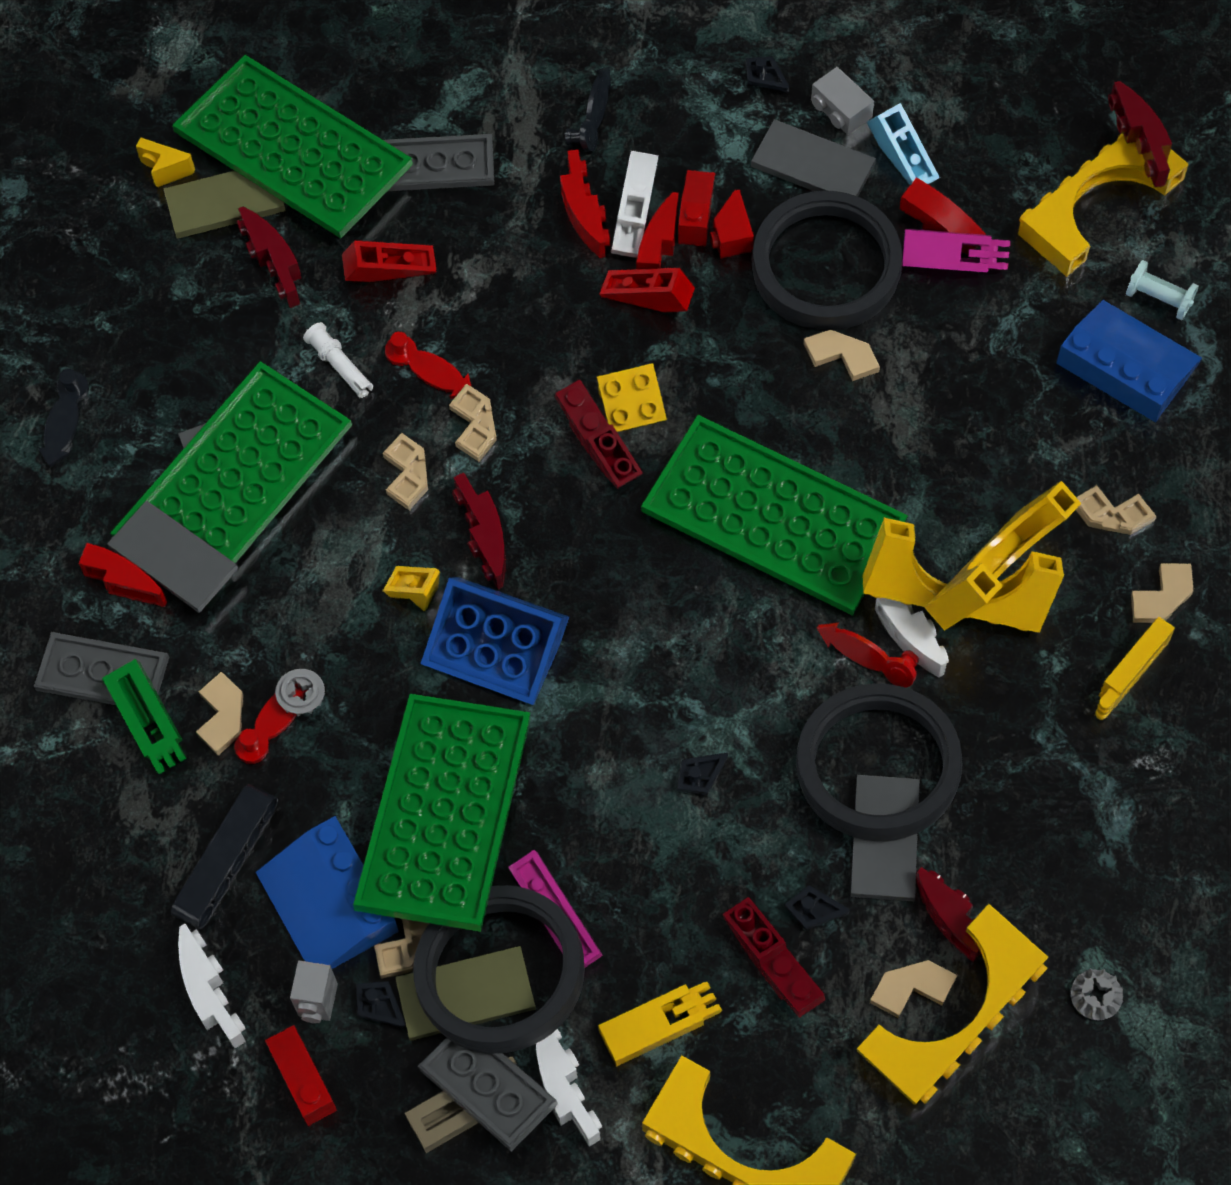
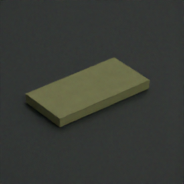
(215, 203)
(471, 990)

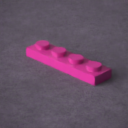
(534, 875)

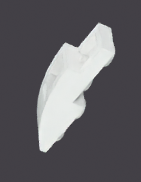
(634, 204)
(913, 633)
(201, 979)
(556, 1073)

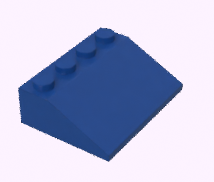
(1127, 360)
(494, 639)
(315, 894)

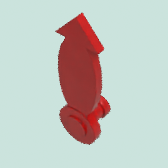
(426, 366)
(897, 670)
(272, 720)

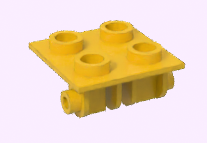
(631, 397)

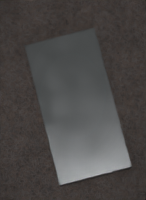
(812, 160)
(446, 162)
(173, 556)
(77, 665)
(885, 867)
(489, 1090)

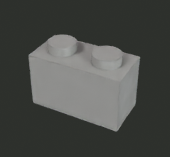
(842, 101)
(313, 991)

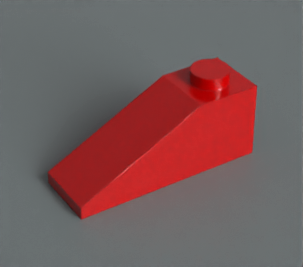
(696, 208)
(386, 261)
(650, 288)
(301, 1075)

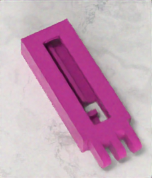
(943, 251)

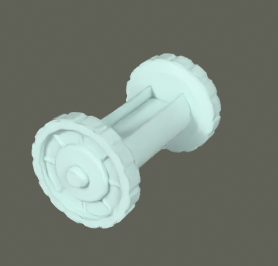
(1162, 290)

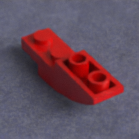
(583, 207)

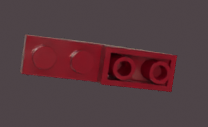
(1142, 126)
(272, 251)
(597, 435)
(485, 529)
(948, 910)
(773, 958)

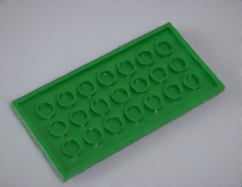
(293, 146)
(246, 462)
(770, 512)
(443, 813)

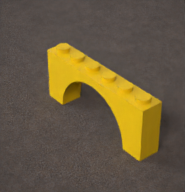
(1051, 224)
(897, 576)
(978, 578)
(1009, 964)
(679, 1123)

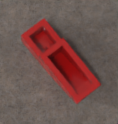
(937, 211)
(659, 235)
(120, 575)

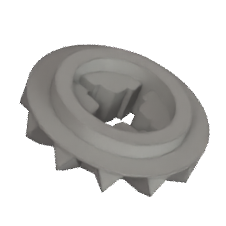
(305, 680)
(1088, 1005)

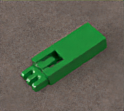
(140, 708)

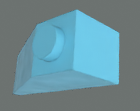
(902, 145)

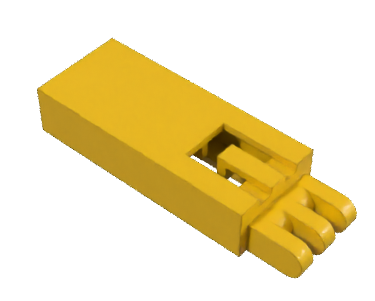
(1133, 666)
(648, 1026)

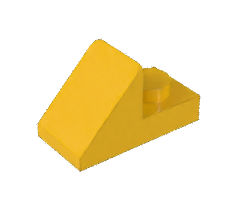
(166, 162)
(414, 584)

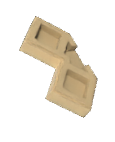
(833, 345)
(481, 432)
(412, 482)
(1124, 518)
(1175, 589)
(226, 724)
(399, 955)
(923, 977)

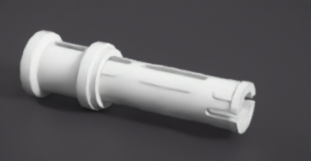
(330, 351)

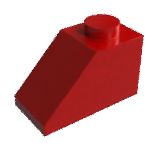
(732, 228)

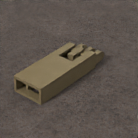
(439, 1120)

